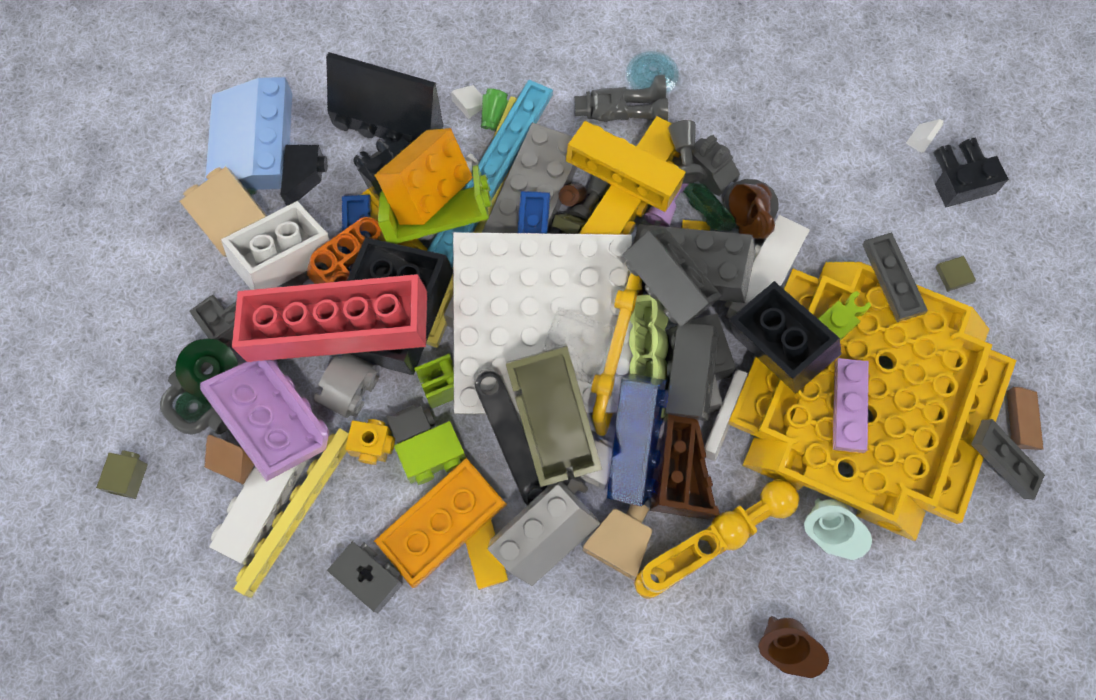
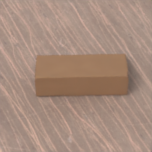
(1025, 418)
(227, 459)

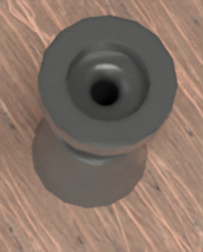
(683, 138)
(596, 191)

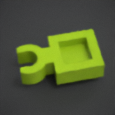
(843, 318)

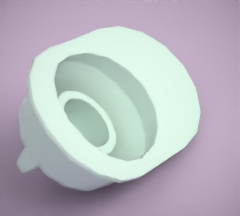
(837, 529)

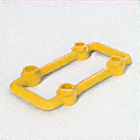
(604, 383)

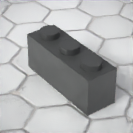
(692, 370)

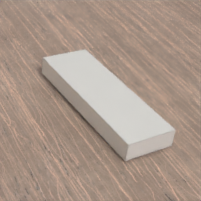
(722, 421)

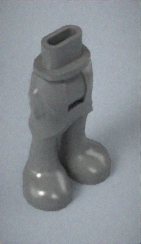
(611, 103)

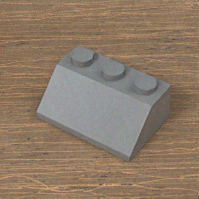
(543, 533)

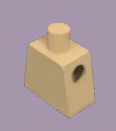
(621, 540)

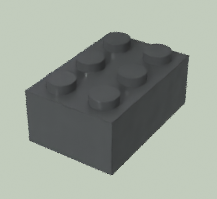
(671, 276)

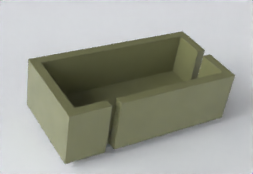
(553, 415)

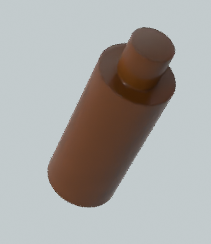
(572, 194)

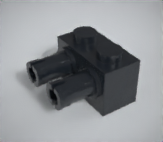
(370, 166)
(969, 181)

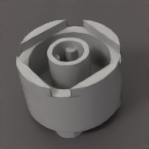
(346, 383)

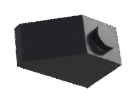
(301, 171)

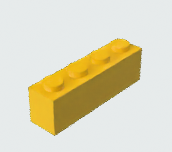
(625, 166)

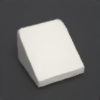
(467, 100)
(924, 135)

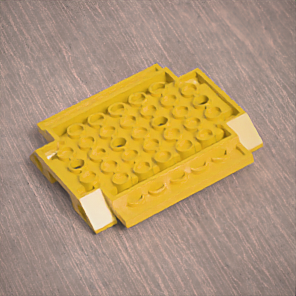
(921, 408)

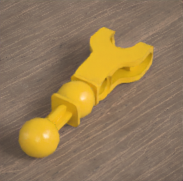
(726, 532)

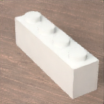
(772, 259)
(253, 513)

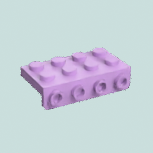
(266, 416)

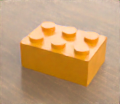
(424, 176)

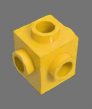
(362, 434)

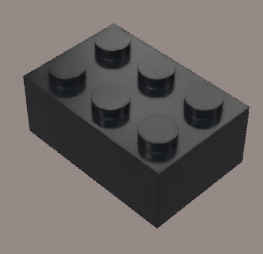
(785, 336)

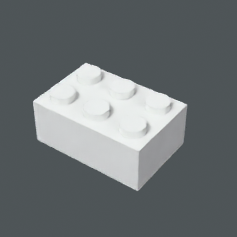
(275, 247)

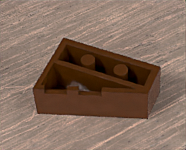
(682, 473)

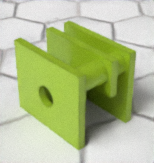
(441, 389)

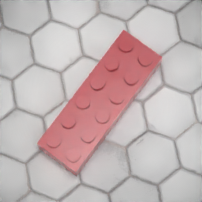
(330, 318)

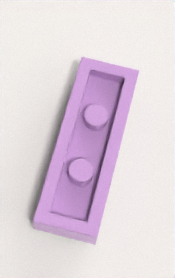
(850, 405)

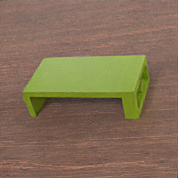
(463, 209)

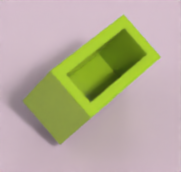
(430, 453)

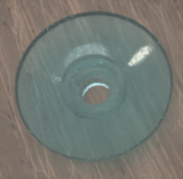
(641, 77)

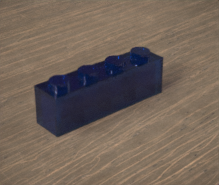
(636, 439)

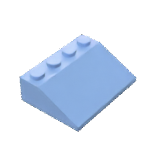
(251, 131)

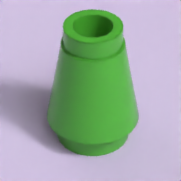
(493, 107)

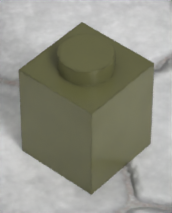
(122, 474)

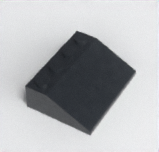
(380, 100)
(388, 259)

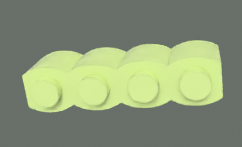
(649, 340)

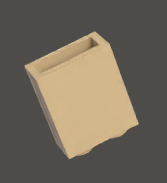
(221, 206)

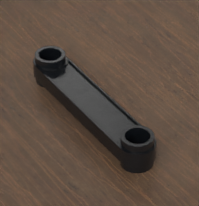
(508, 433)

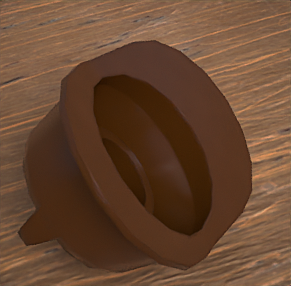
(792, 648)

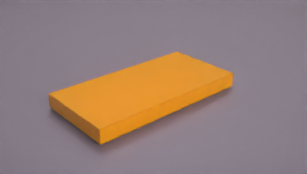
(440, 523)

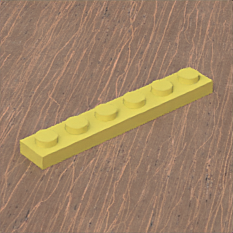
(287, 522)

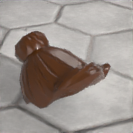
(751, 209)

